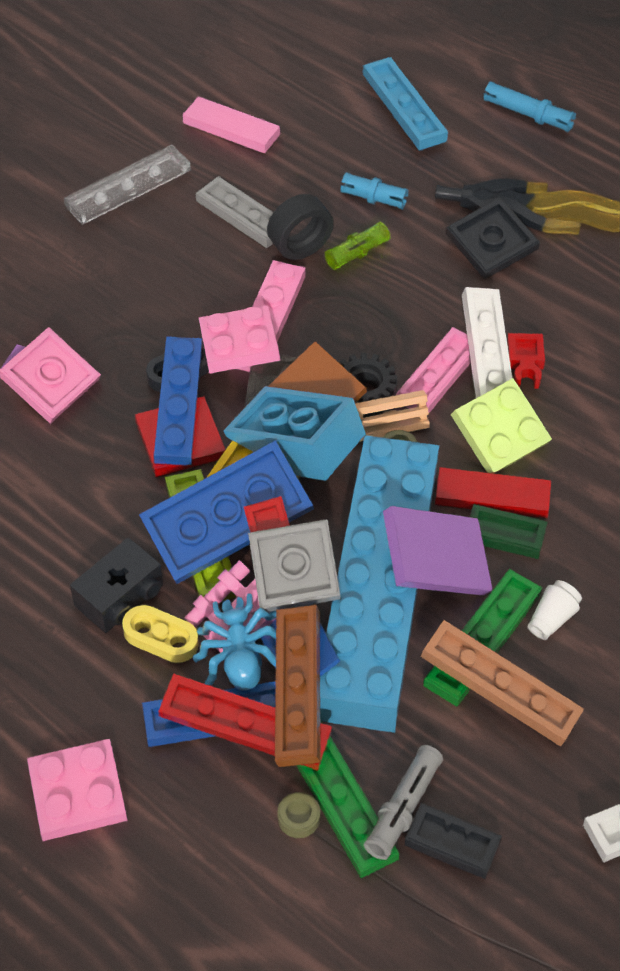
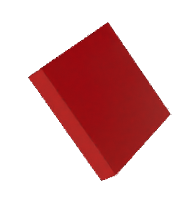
(206, 445)

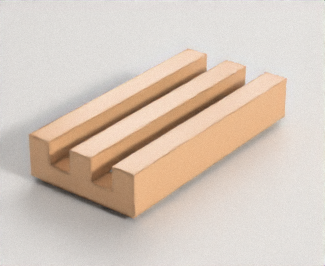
(406, 420)

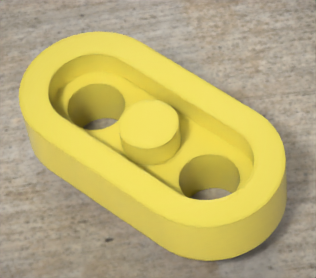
(163, 633)

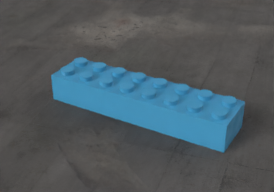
(375, 616)

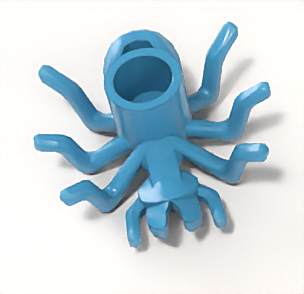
(239, 649)

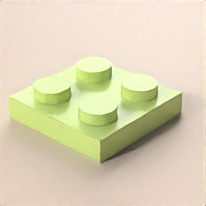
(501, 427)

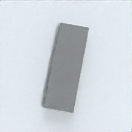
(236, 209)

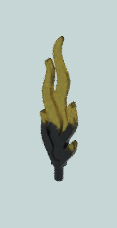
(537, 208)

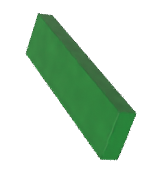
(491, 627)
(345, 808)

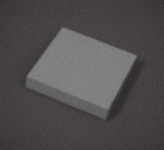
(294, 566)

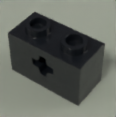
(117, 584)

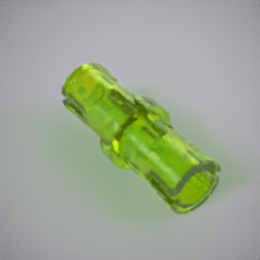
(373, 236)

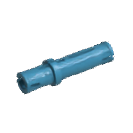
(541, 111)

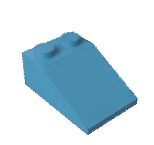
(309, 428)

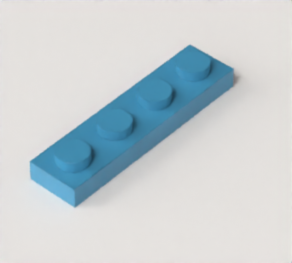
(405, 103)

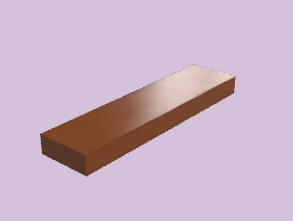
(297, 686)

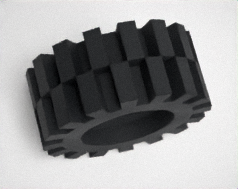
(373, 372)

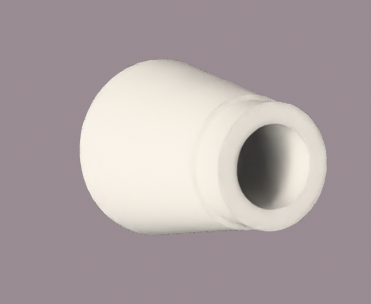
(554, 609)

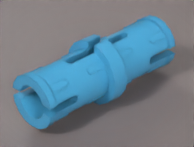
(374, 190)

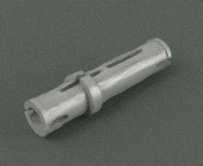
(383, 836)

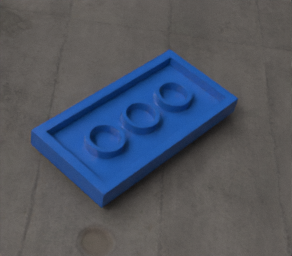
(209, 517)

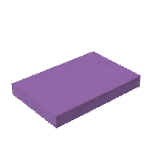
(437, 551)

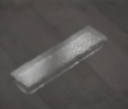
(127, 184)

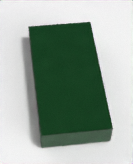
(510, 531)

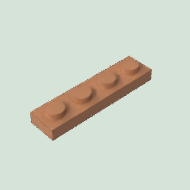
(502, 683)

